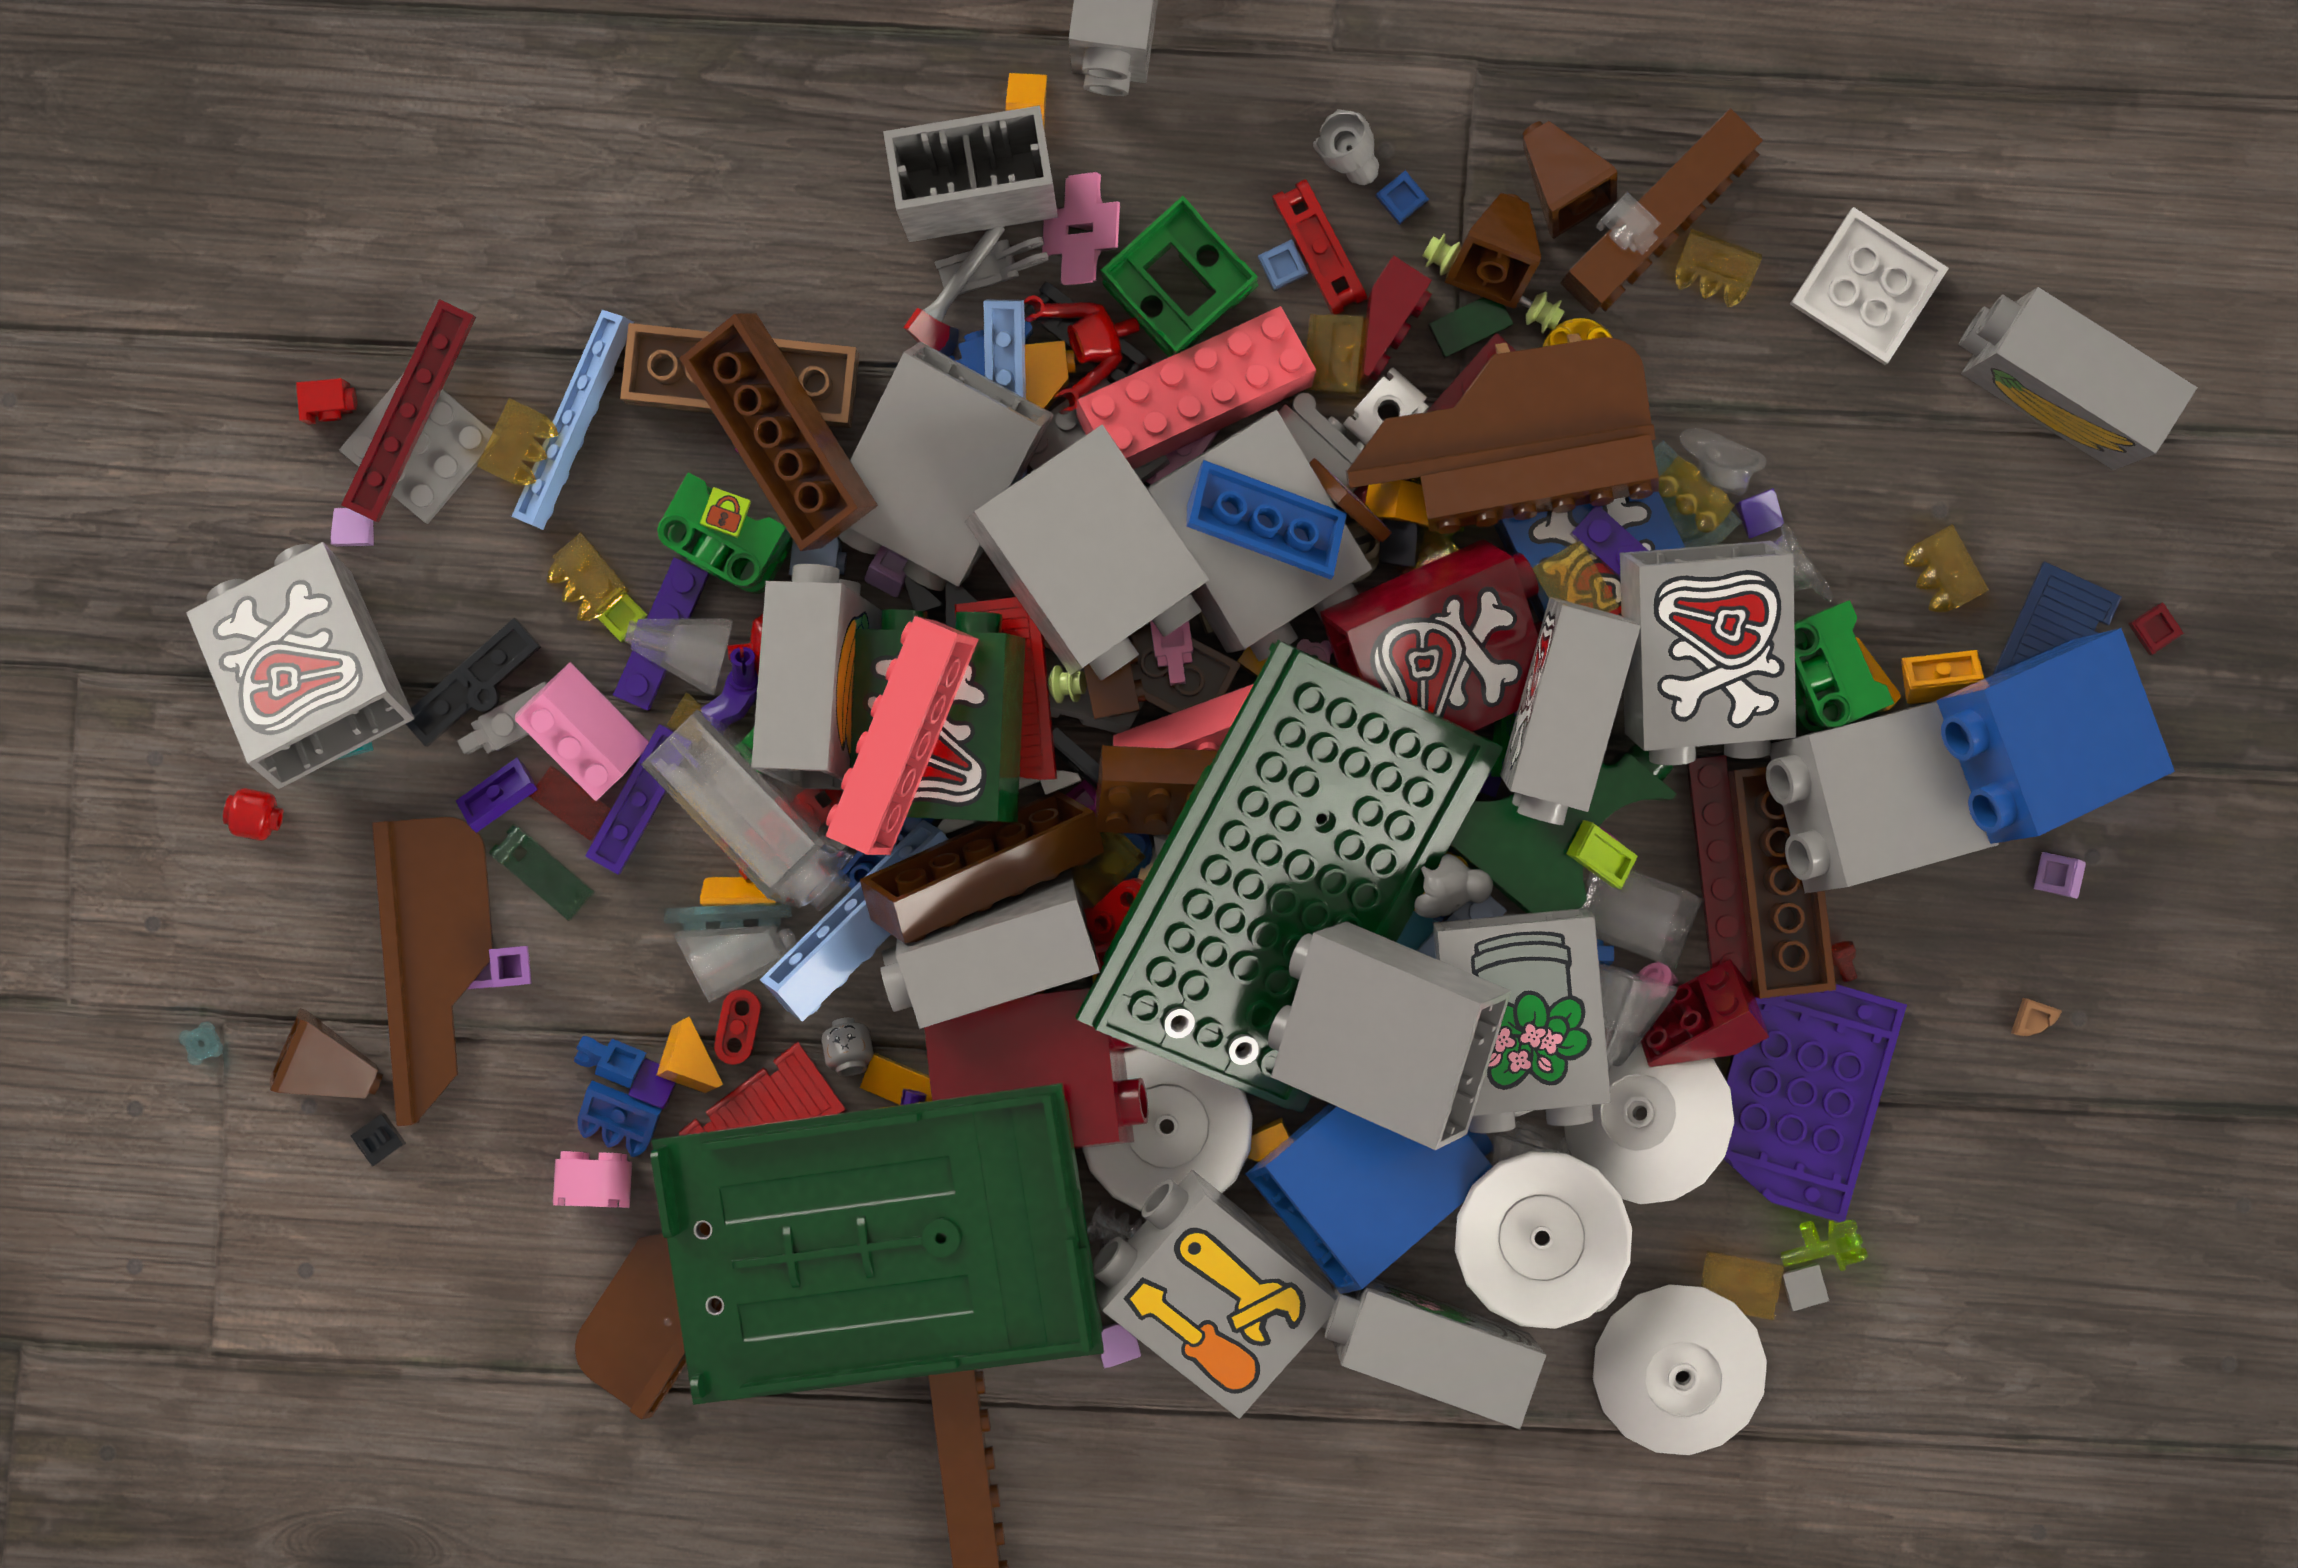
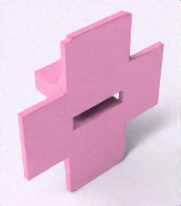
(1084, 211)

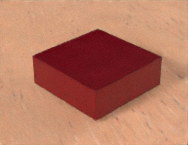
(2156, 628)

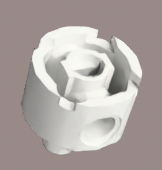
(1397, 393)

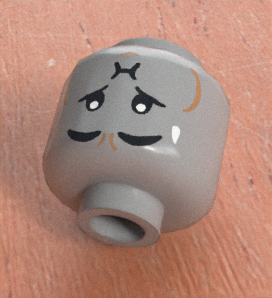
(847, 1047)

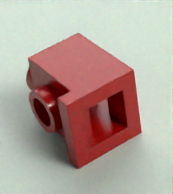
(325, 399)

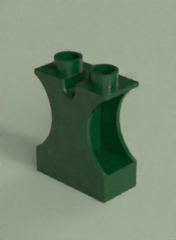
(1530, 855)

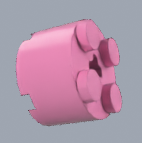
(592, 1181)

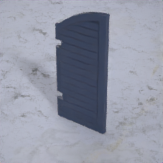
(2055, 612)

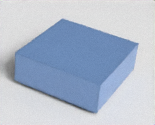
(1282, 265)

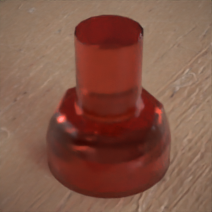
(1842, 955)

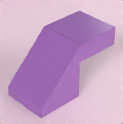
(506, 968)

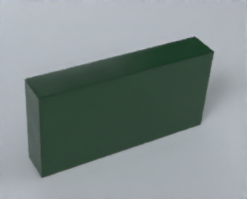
(1469, 325)

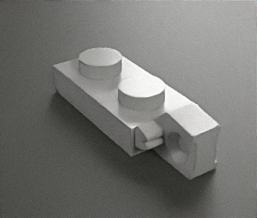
(498, 727)

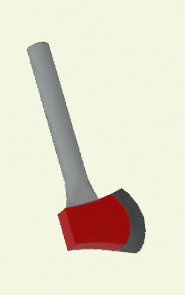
(927, 324)

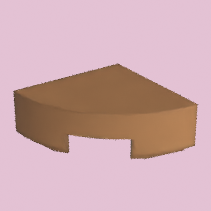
(2034, 1018)

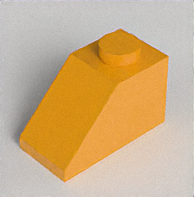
(1047, 371)

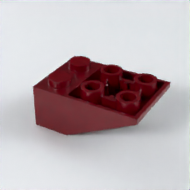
(1392, 301)
(1706, 1019)

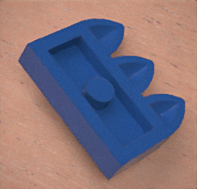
(619, 1117)

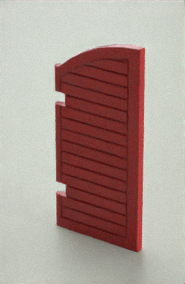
(1037, 742)
(788, 1094)

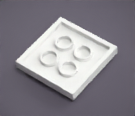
(1869, 286)

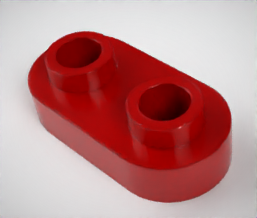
(1113, 908)
(737, 1026)

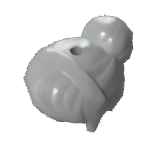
(1348, 130)
(1451, 888)

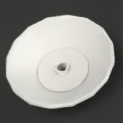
(1208, 1134)
(1675, 1143)
(1549, 1281)
(1672, 1333)

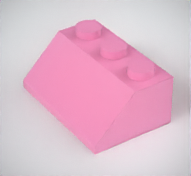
(582, 731)

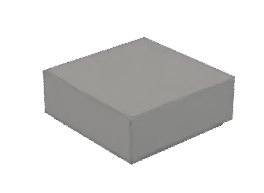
(1805, 1287)

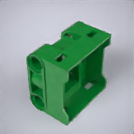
(1190, 235)
(740, 560)
(1832, 672)

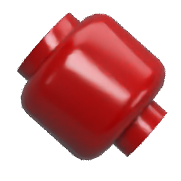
(252, 814)

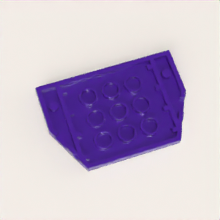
(1811, 1096)

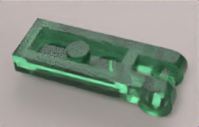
(543, 873)

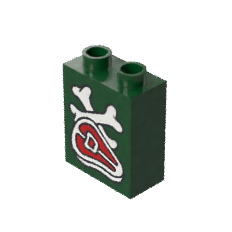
(979, 747)

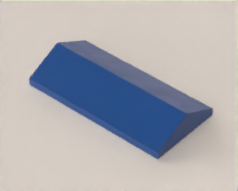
(1265, 519)

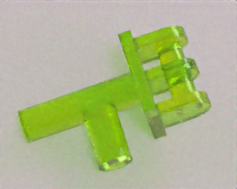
(1835, 1245)

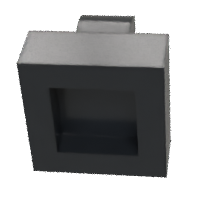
(378, 1139)

